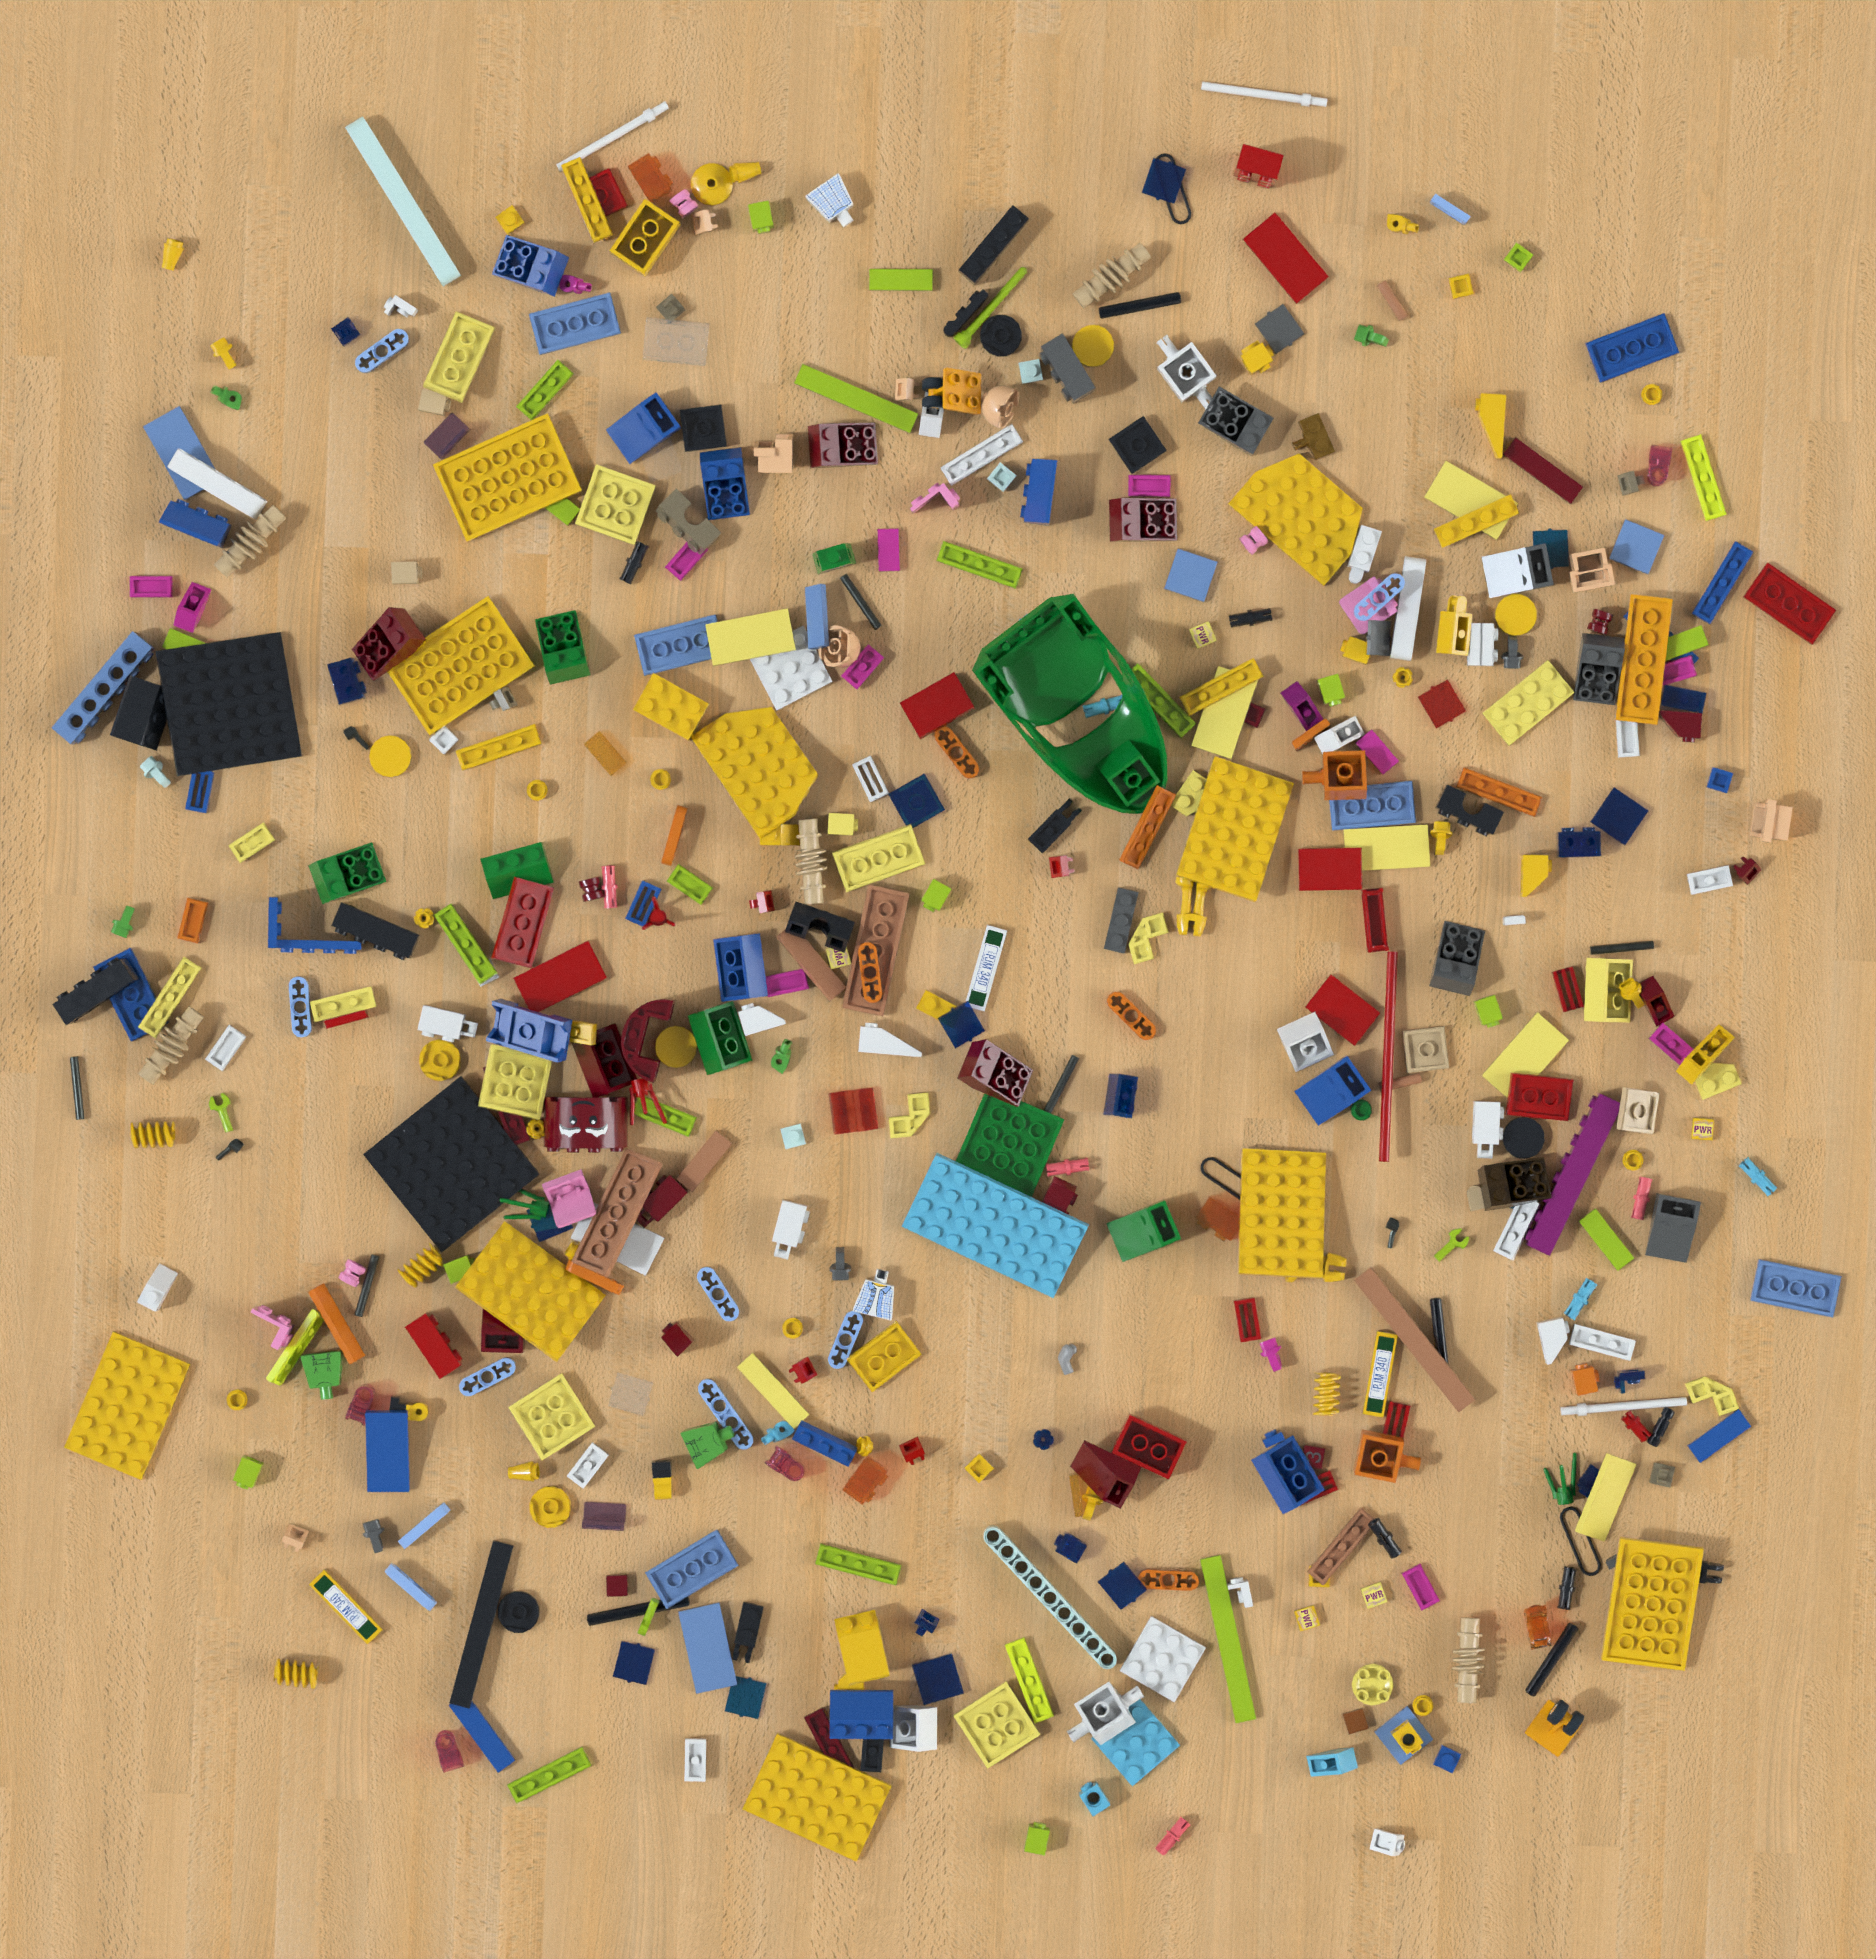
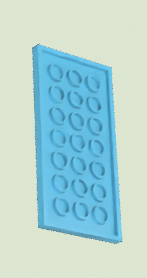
(995, 1225)

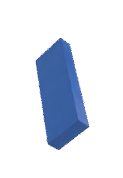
(1719, 1435)

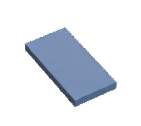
(574, 323)
(175, 432)
(674, 645)
(1384, 806)
(1795, 1288)
(691, 1569)
(707, 1647)

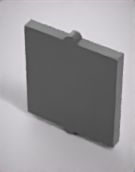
(1279, 328)
(1378, 638)

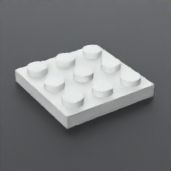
(792, 673)
(1162, 1658)

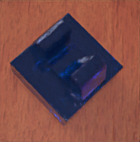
(346, 331)
(926, 1622)

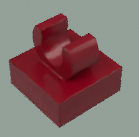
(1748, 870)

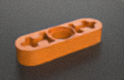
(951, 736)
(674, 835)
(862, 967)
(1146, 1023)
(600, 1280)
(1184, 1574)

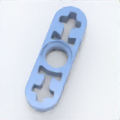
(391, 336)
(1363, 603)
(293, 991)
(721, 1311)
(834, 1352)
(498, 1364)
(424, 1525)
(410, 1586)

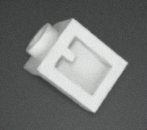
(404, 307)
(1244, 1594)
(1387, 1842)

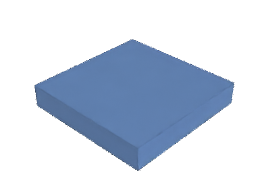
(1636, 546)
(1190, 575)
(1389, 1741)

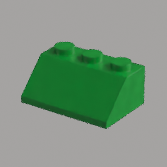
(524, 863)
(720, 1038)

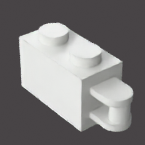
(1363, 552)
(444, 1023)
(1486, 1126)
(789, 1227)

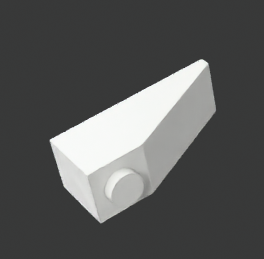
(882, 1042)

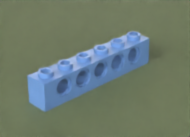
(64, 725)

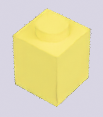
(842, 824)

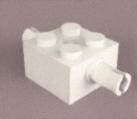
(1186, 358)
(1106, 1725)

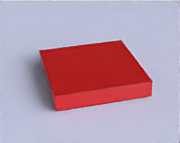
(608, 192)

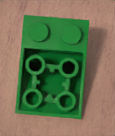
(562, 647)
(347, 873)
(1143, 1230)

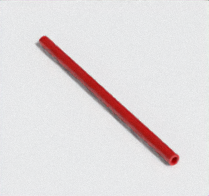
(1388, 1053)

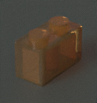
(650, 178)
(1219, 1219)
(865, 1480)

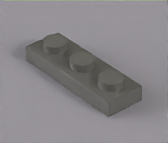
(1121, 920)

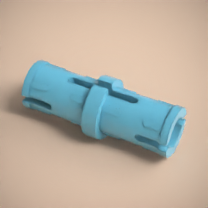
(1102, 706)
(1757, 1176)
(1580, 1299)

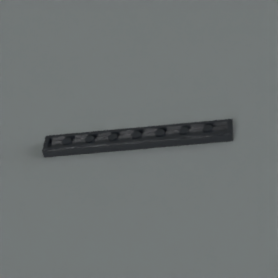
(481, 1624)

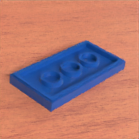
(1632, 348)
(135, 1000)
(387, 1451)

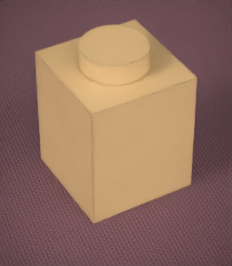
(434, 403)
(406, 572)

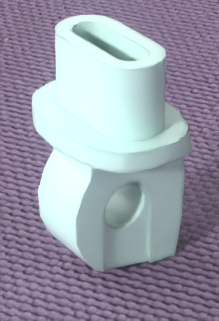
(153, 769)

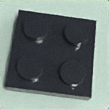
(703, 428)
(1137, 445)

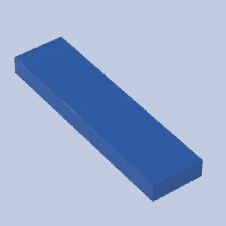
(1722, 582)
(484, 1736)

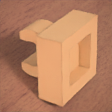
(702, 222)
(905, 389)
(295, 1537)

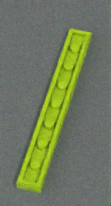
(1228, 1639)

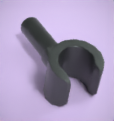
(351, 732)
(234, 1145)
(1393, 1225)

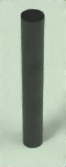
(860, 601)
(1624, 947)
(1061, 1084)
(77, 1091)
(366, 1285)

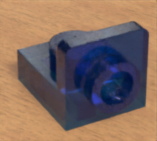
(1632, 1376)
(1587, 1480)

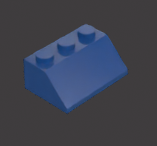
(1039, 491)
(196, 523)
(740, 967)
(1287, 1474)
(861, 1714)

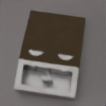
(1514, 1183)

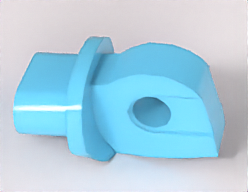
(775, 1434)

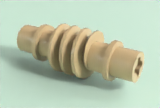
(1112, 275)
(250, 541)
(811, 861)
(171, 1045)
(1468, 1659)

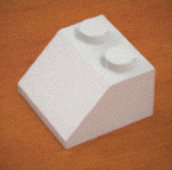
(1305, 1041)
(914, 1728)

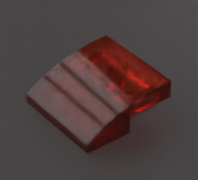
(853, 1111)

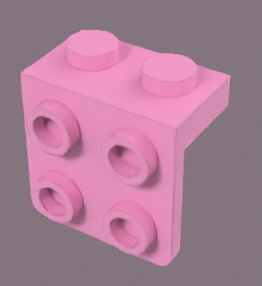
(949, 496)
(1353, 598)
(569, 1198)
(283, 1335)

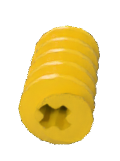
(152, 1135)
(421, 1266)
(1326, 1393)
(296, 1674)

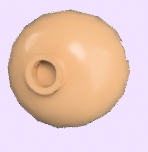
(998, 405)
(842, 649)

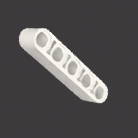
(217, 483)
(1408, 609)

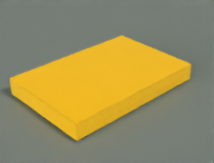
(884, 1356)

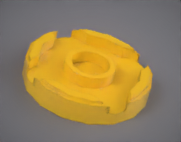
(1093, 345)
(1515, 614)
(390, 756)
(676, 1046)
(440, 1060)
(550, 1506)

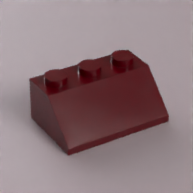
(604, 1062)

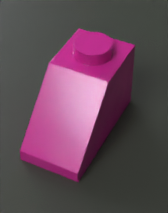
(191, 607)

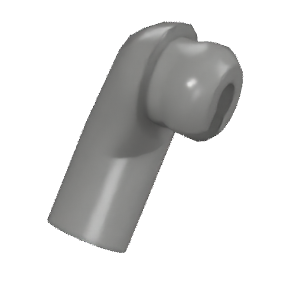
(1065, 1356)

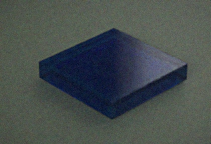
(916, 801)
(1619, 816)
(937, 1678)

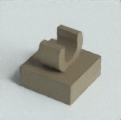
(670, 308)
(1629, 482)
(503, 699)
(1662, 1474)

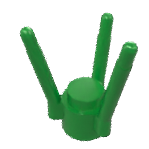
(538, 1208)
(1565, 1492)

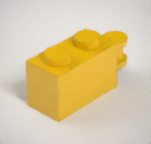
(1454, 628)

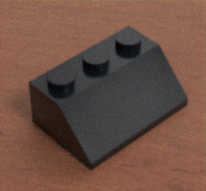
(141, 714)

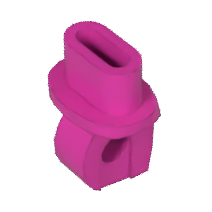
(576, 284)
(1270, 1350)

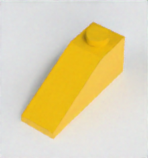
(1492, 417)
(1705, 1054)

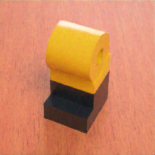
(416, 1411)
(662, 1479)

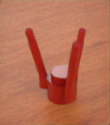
(657, 917)
(641, 1088)

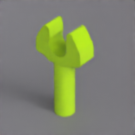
(222, 1111)
(1451, 1244)
(648, 1616)

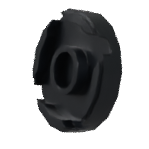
(1000, 335)
(1523, 1137)
(518, 1611)

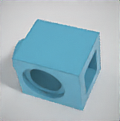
(1094, 1807)

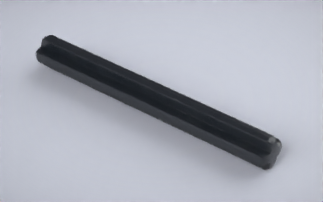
(629, 1612)

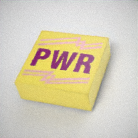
(1202, 635)
(838, 958)
(1373, 1595)

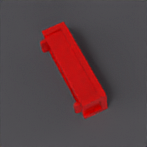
(1374, 920)

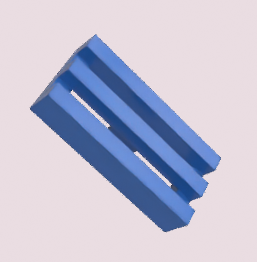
(199, 793)
(636, 920)

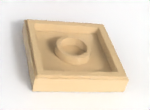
(1425, 1049)
(1637, 1110)

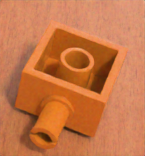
(1341, 775)
(1381, 1456)

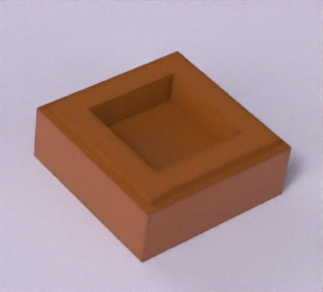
(1355, 1721)

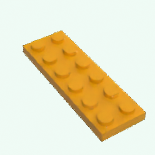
(1644, 659)

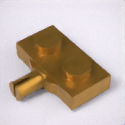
(1314, 437)

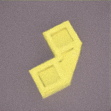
(1148, 928)
(918, 1111)
(1705, 1388)

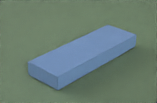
(817, 616)

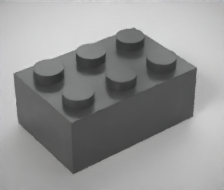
(1066, 369)

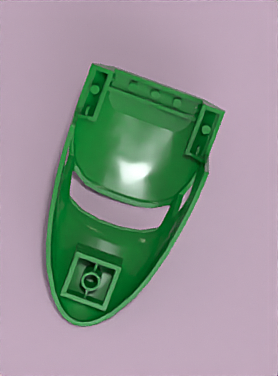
(1048, 670)

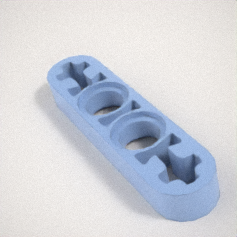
(728, 1412)

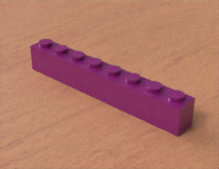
(1573, 1174)

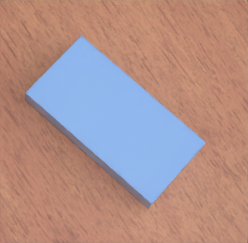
(1449, 209)

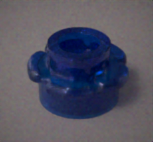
(1043, 1445)

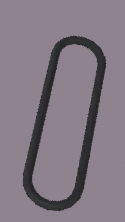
(1183, 193)
(1215, 1181)
(1573, 1547)

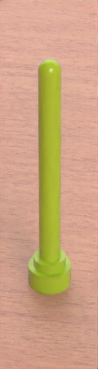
(964, 337)

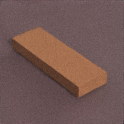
(704, 1161)

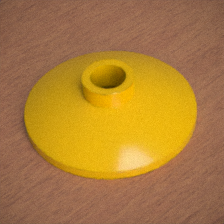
(711, 195)

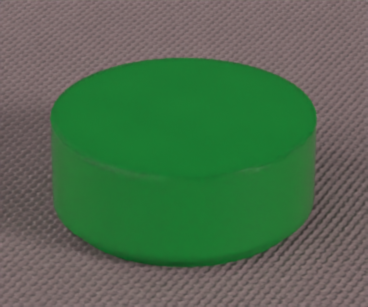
(1361, 1110)

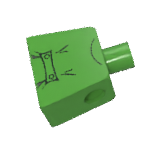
(323, 1371)
(706, 1442)

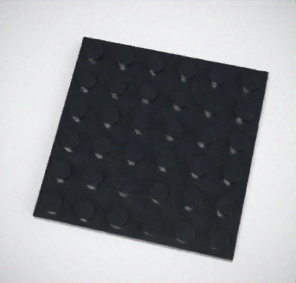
(228, 704)
(451, 1164)

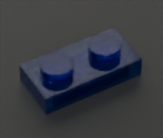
(1683, 699)

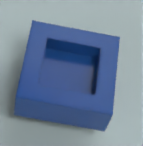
(1719, 780)
(1272, 1437)
(1447, 1758)

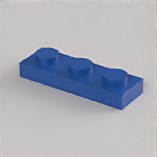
(824, 1443)

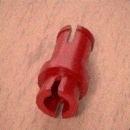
(1633, 1423)

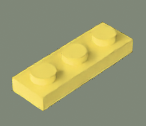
(343, 1004)

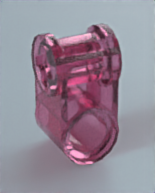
(1659, 461)
(359, 1405)
(784, 1463)
(449, 1755)

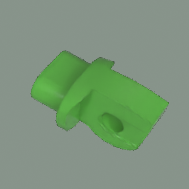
(1366, 335)
(224, 397)
(122, 927)
(784, 1053)

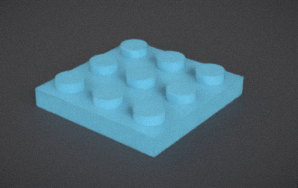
(1140, 1745)

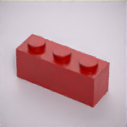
(434, 1345)

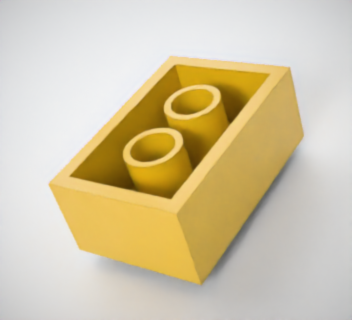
(645, 237)
(671, 706)

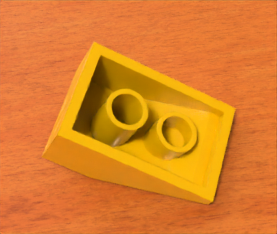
(862, 1647)

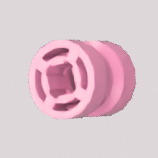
(687, 206)
(1257, 536)
(350, 1277)

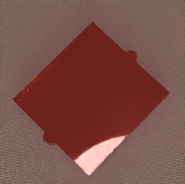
(1441, 703)

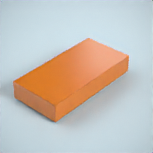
(1309, 735)
(192, 920)

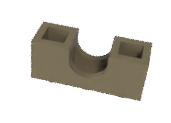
(698, 536)

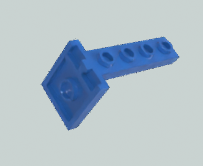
(307, 946)

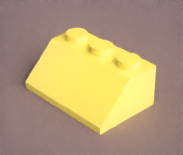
(1602, 990)

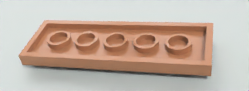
(881, 926)
(617, 1212)

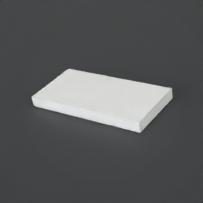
(638, 1249)

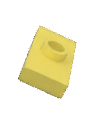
(251, 842)

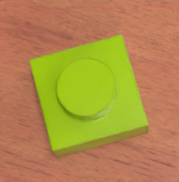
(1518, 257)

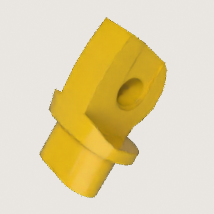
(1404, 226)
(222, 348)
(1441, 832)
(1630, 990)
(1091, 1500)

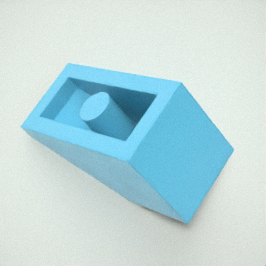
(1332, 1762)

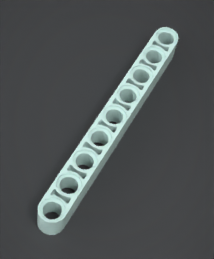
(402, 201)
(1057, 1604)

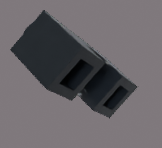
(1452, 804)
(807, 918)

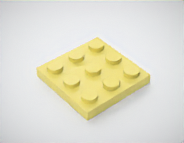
(615, 504)
(514, 1082)
(551, 1416)
(996, 1724)

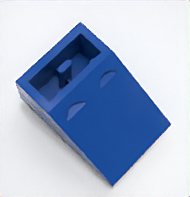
(530, 265)
(643, 428)
(724, 483)
(1332, 1090)

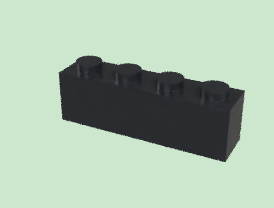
(993, 245)
(375, 930)
(95, 991)

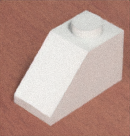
(931, 421)
(1339, 735)
(758, 1019)
(157, 1287)
(1552, 1337)

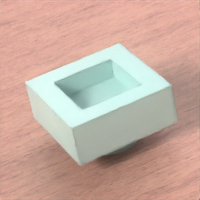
(1030, 371)
(1001, 477)
(793, 1136)

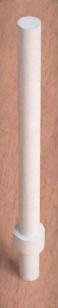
(1305, 99)
(648, 115)
(1582, 1409)

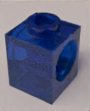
(1070, 1546)

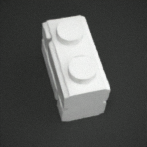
(1482, 645)

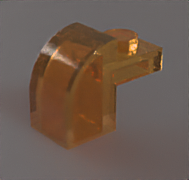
(1537, 1626)

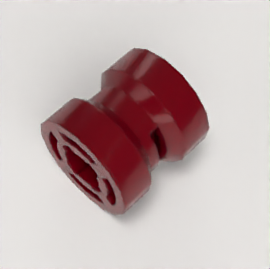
(1598, 626)
(591, 890)

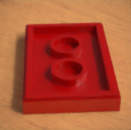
(937, 705)
(1330, 869)
(1342, 1010)
(1539, 1096)

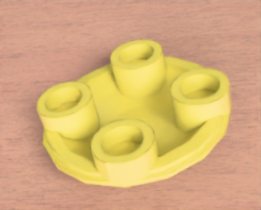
(1372, 1684)

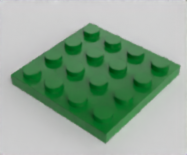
(1010, 1142)

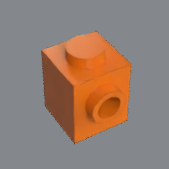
(1585, 1379)

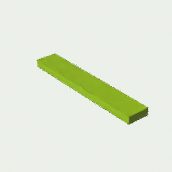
(856, 398)

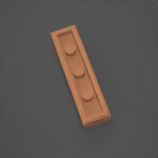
(812, 964)
(1341, 1547)

